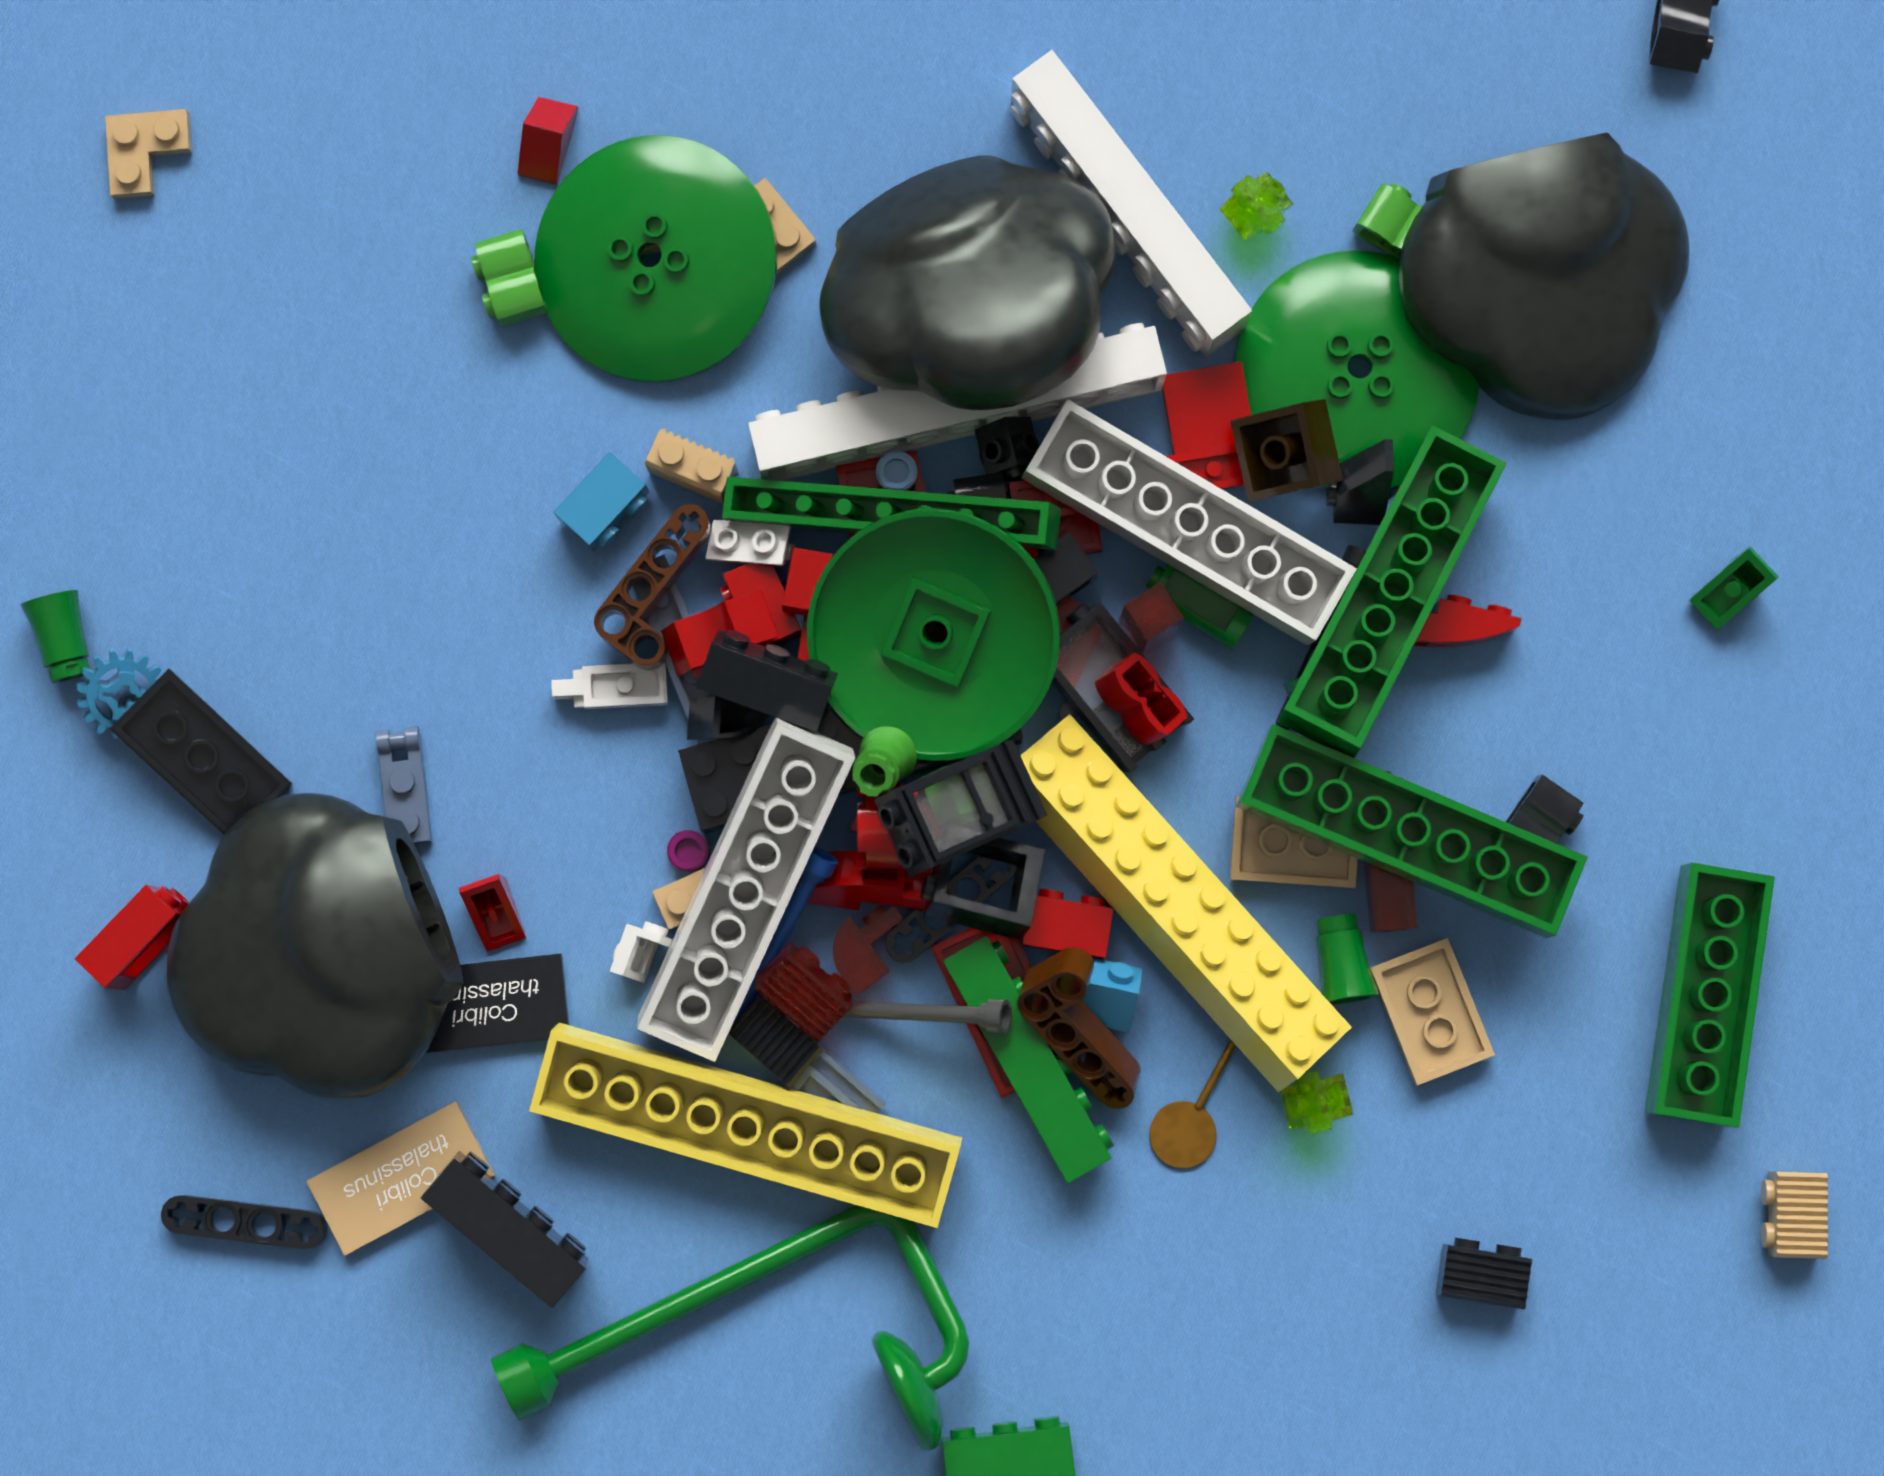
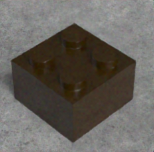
(1286, 450)

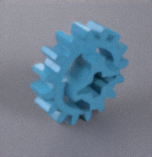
(103, 689)

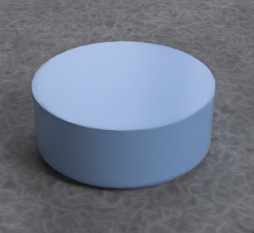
(896, 471)

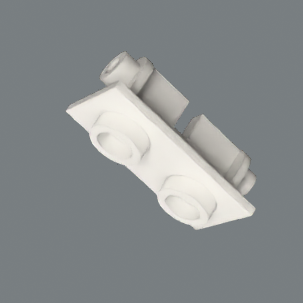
(749, 543)

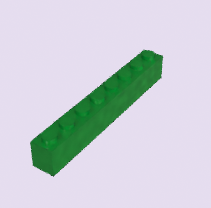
(853, 508)

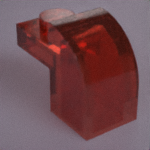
(853, 951)

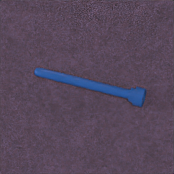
(819, 866)

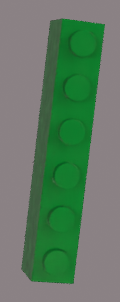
(1031, 1065)

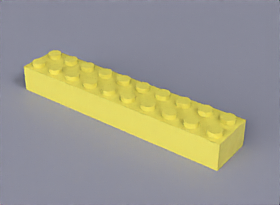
(1179, 907)
(745, 1124)

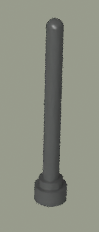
(993, 1015)

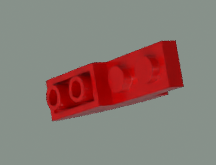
(1460, 624)
(881, 886)

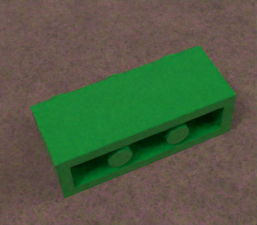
(1011, 1450)

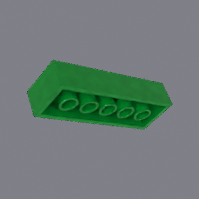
(1709, 995)

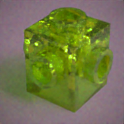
(1256, 205)
(1308, 1103)

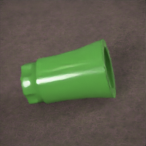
(892, 752)

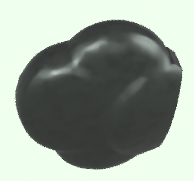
(1546, 273)
(970, 283)
(314, 949)

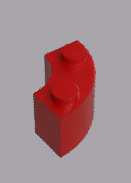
(691, 637)

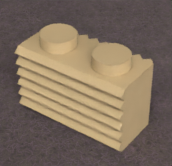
(690, 465)
(1795, 1214)

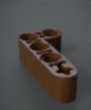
(660, 581)
(1055, 1009)

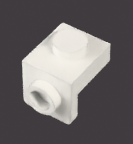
(637, 949)

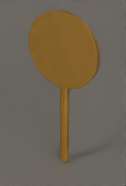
(1183, 1130)

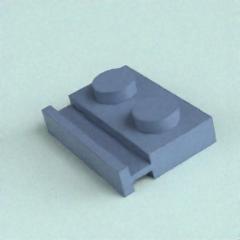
(835, 1082)

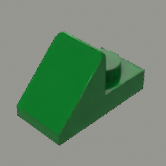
(1733, 587)

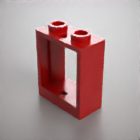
(133, 937)

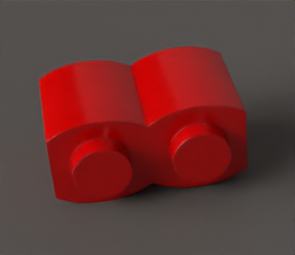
(1137, 694)

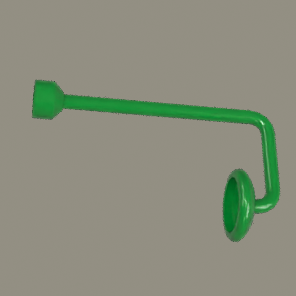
(532, 1376)

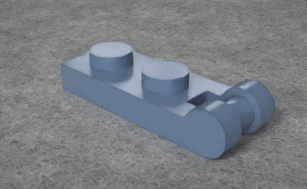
(405, 782)

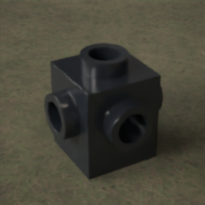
(1007, 446)

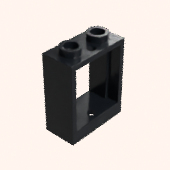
(1007, 923)

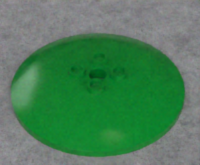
(711, 270)
(1345, 310)
(949, 693)

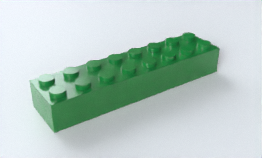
(1392, 593)
(1411, 831)

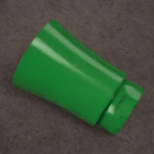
(59, 634)
(1344, 961)

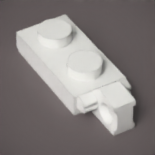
(613, 687)

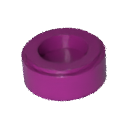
(688, 851)

